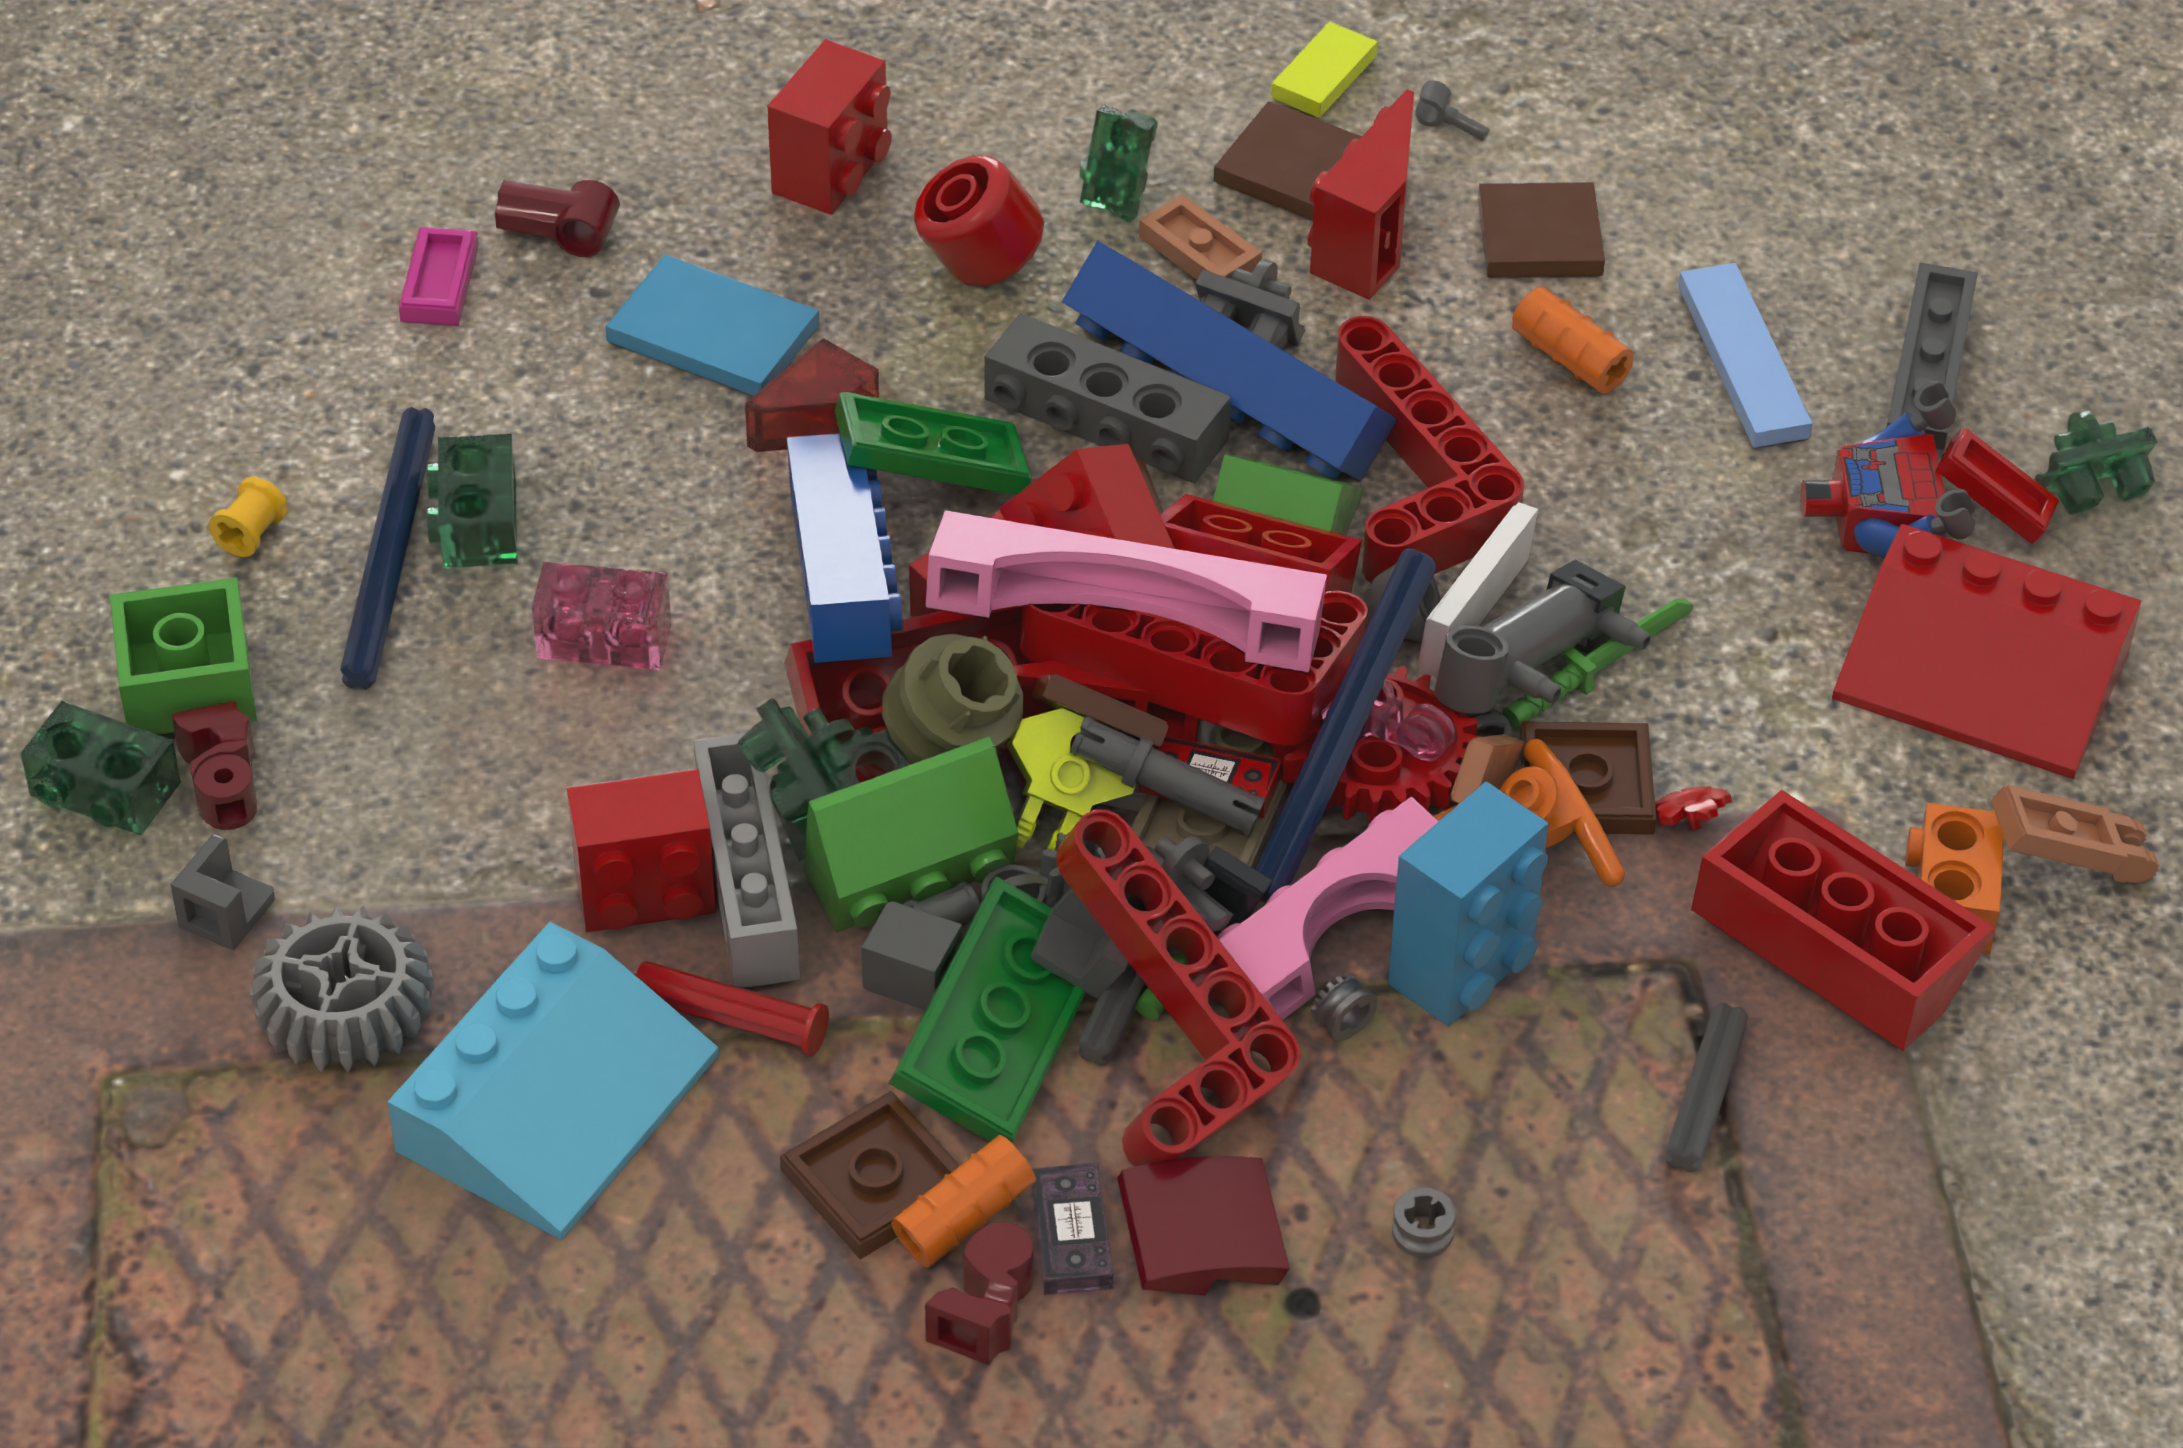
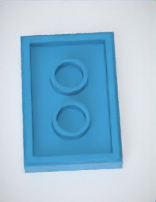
(712, 325)

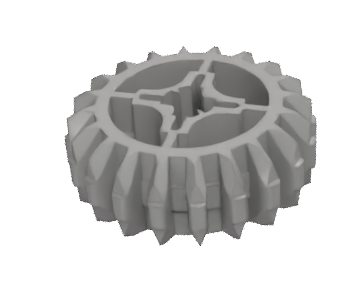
(341, 989)

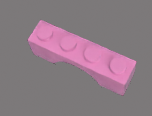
(1361, 876)

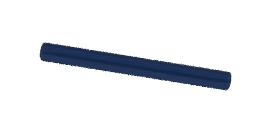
(387, 549)
(1345, 719)

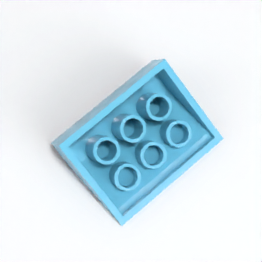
(549, 1082)

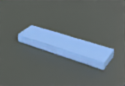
(1745, 355)

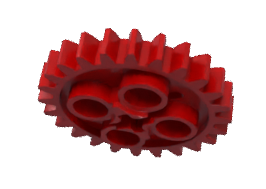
(1384, 774)

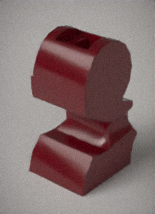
(220, 756)
(995, 1278)

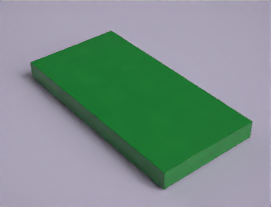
(990, 1021)

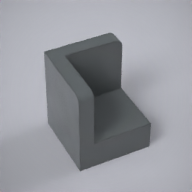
(216, 899)
(1078, 947)
(908, 954)

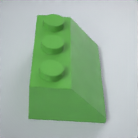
(909, 834)

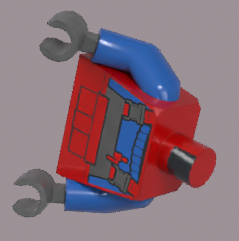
(1893, 482)

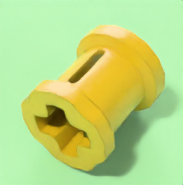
(248, 516)

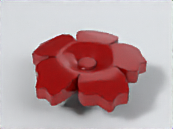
(1694, 803)

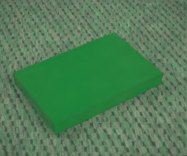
(931, 443)

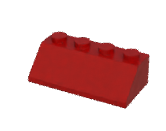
(1840, 918)

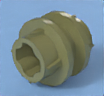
(951, 696)

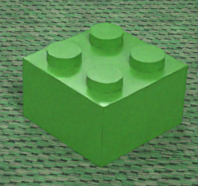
(181, 652)

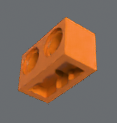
(1960, 857)

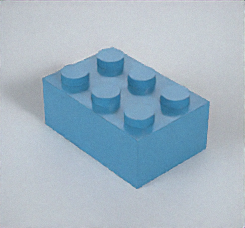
(1467, 904)

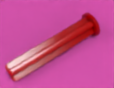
(738, 1006)

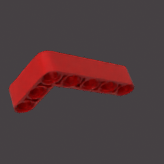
(1464, 471)
(1198, 670)
(1179, 988)

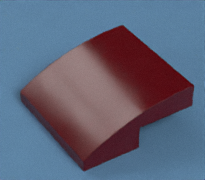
(1202, 1223)

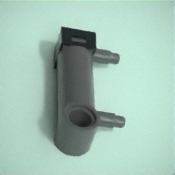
(1574, 611)

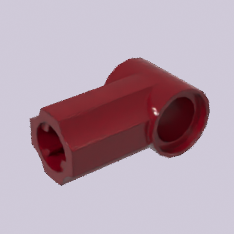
(574, 217)

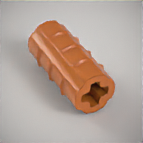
(1572, 340)
(963, 1201)

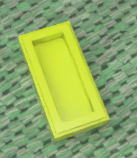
(1324, 69)

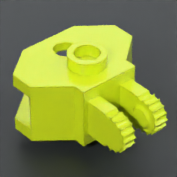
(1055, 775)

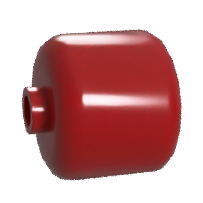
(979, 220)

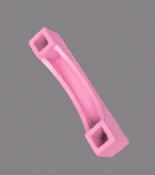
(1002, 564)

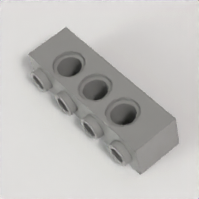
(747, 866)

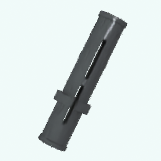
(1166, 775)

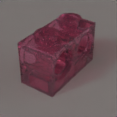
(601, 615)

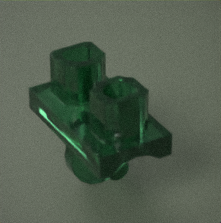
(1117, 161)
(2096, 452)
(783, 736)

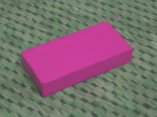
(438, 276)

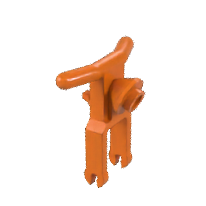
(1554, 796)

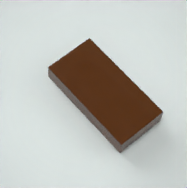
(1066, 694)

